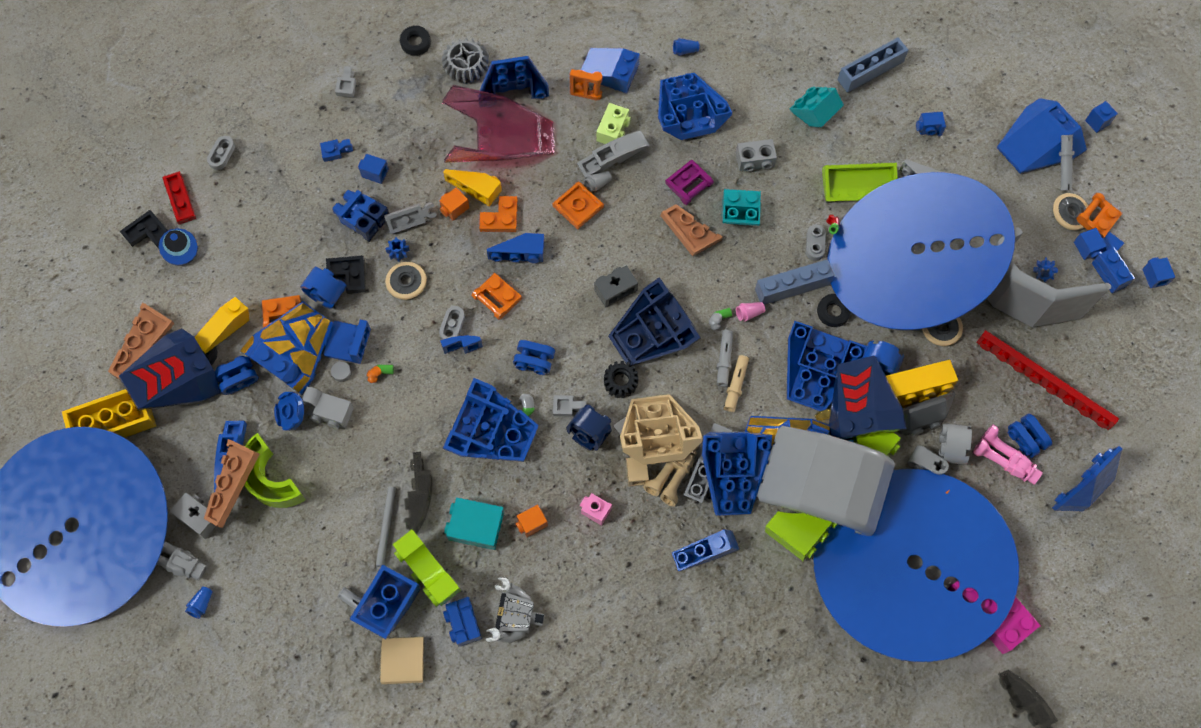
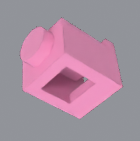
(597, 515)

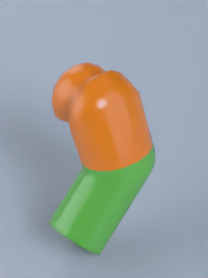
(378, 370)

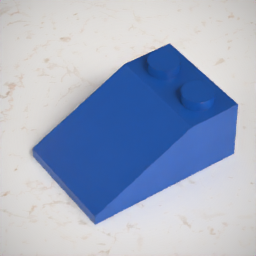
(615, 64)
(385, 602)

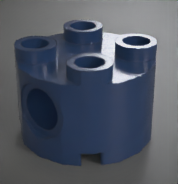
(589, 428)

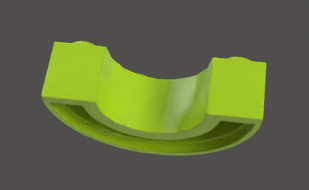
(270, 493)
(438, 584)

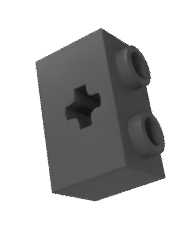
(612, 293)

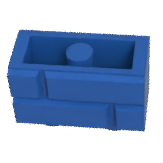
(1113, 270)
(463, 622)

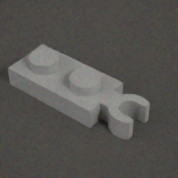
(408, 217)

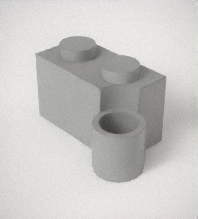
(327, 408)

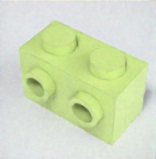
(613, 123)

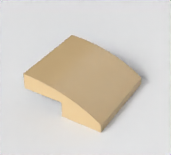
(402, 660)

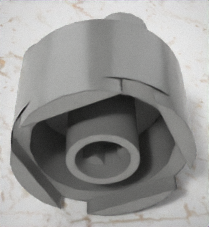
(955, 443)

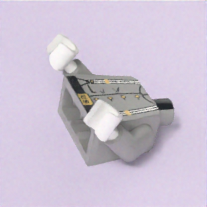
(514, 614)

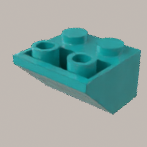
(817, 106)
(741, 207)

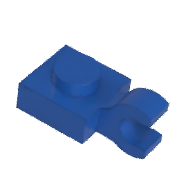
(332, 149)

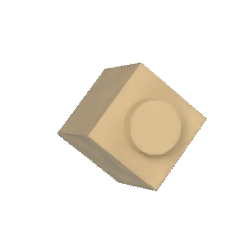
(636, 472)

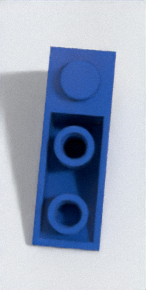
(521, 248)
(706, 550)

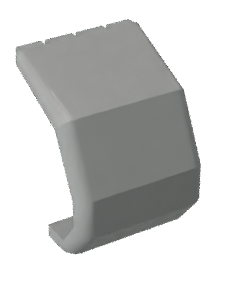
(1039, 303)
(827, 478)

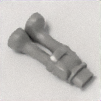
(181, 562)

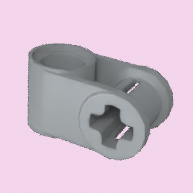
(926, 460)

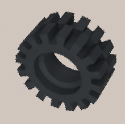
(618, 390)

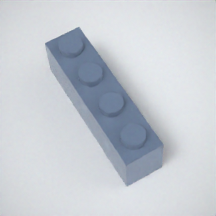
(872, 65)
(794, 282)

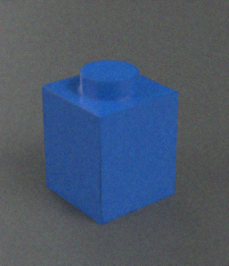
(1101, 116)
(373, 168)
(1090, 244)
(1158, 272)

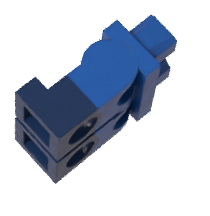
(361, 214)

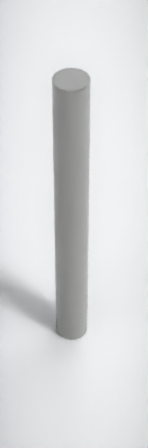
(385, 526)

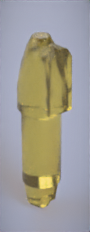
(823, 415)

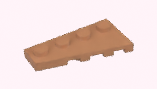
(145, 332)
(234, 474)

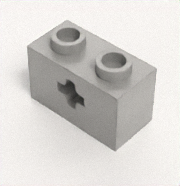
(185, 511)

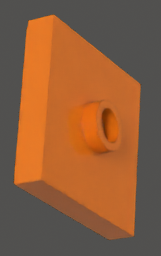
(578, 205)

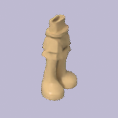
(669, 494)

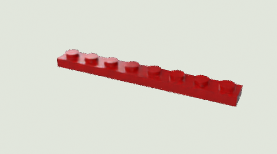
(1047, 380)

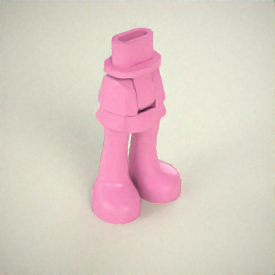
(1016, 465)

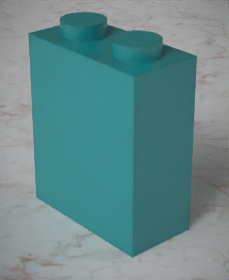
(474, 523)

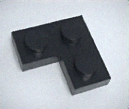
(142, 227)
(352, 269)

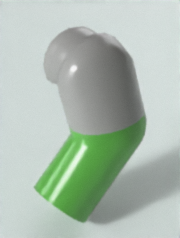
(717, 316)
(528, 404)

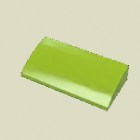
(855, 181)

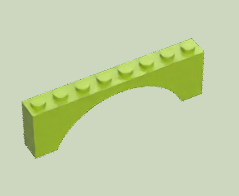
(802, 531)

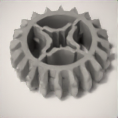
(474, 54)

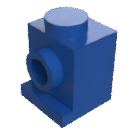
(931, 123)

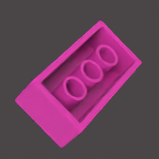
(1015, 627)

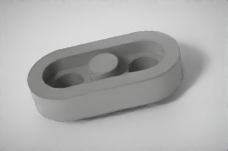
(220, 154)
(815, 240)
(451, 325)

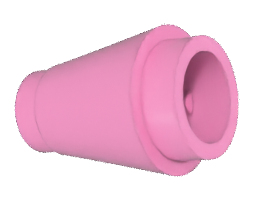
(747, 311)

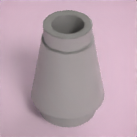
(597, 181)

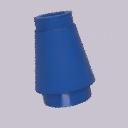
(685, 46)
(198, 604)

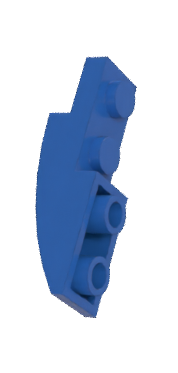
(234, 431)

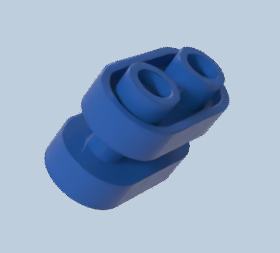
(524, 361)
(236, 375)
(1029, 436)

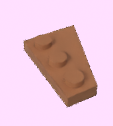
(689, 231)

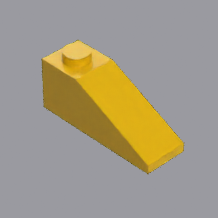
(476, 184)
(222, 324)

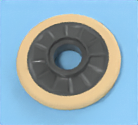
(1061, 213)
(410, 290)
(947, 337)

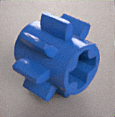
(397, 249)
(1045, 275)

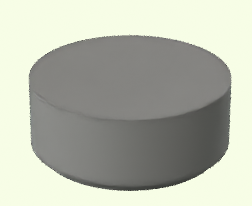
(341, 371)

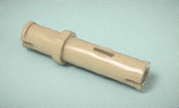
(734, 390)

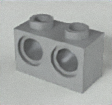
(755, 151)

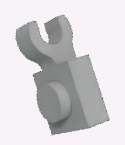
(346, 84)
(566, 405)

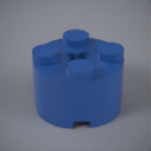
(323, 287)
(887, 356)

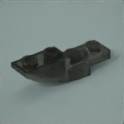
(418, 500)
(1027, 699)

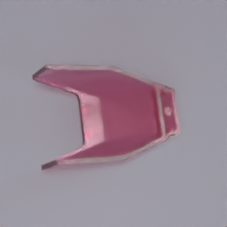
(503, 127)

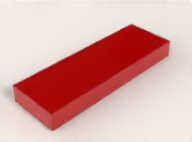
(179, 197)

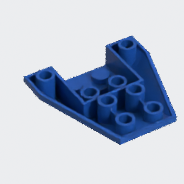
(513, 75)
(690, 107)
(1036, 136)
(814, 364)
(735, 469)
(1094, 482)

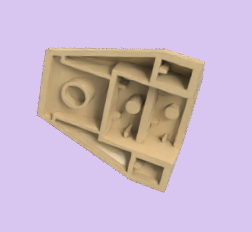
(658, 431)

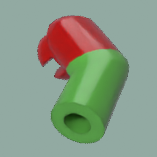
(834, 222)

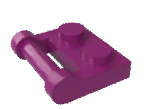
(685, 177)

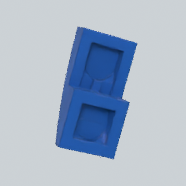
(468, 343)

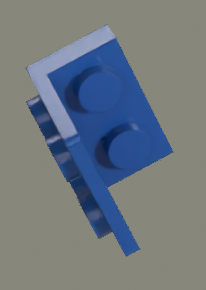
(348, 341)

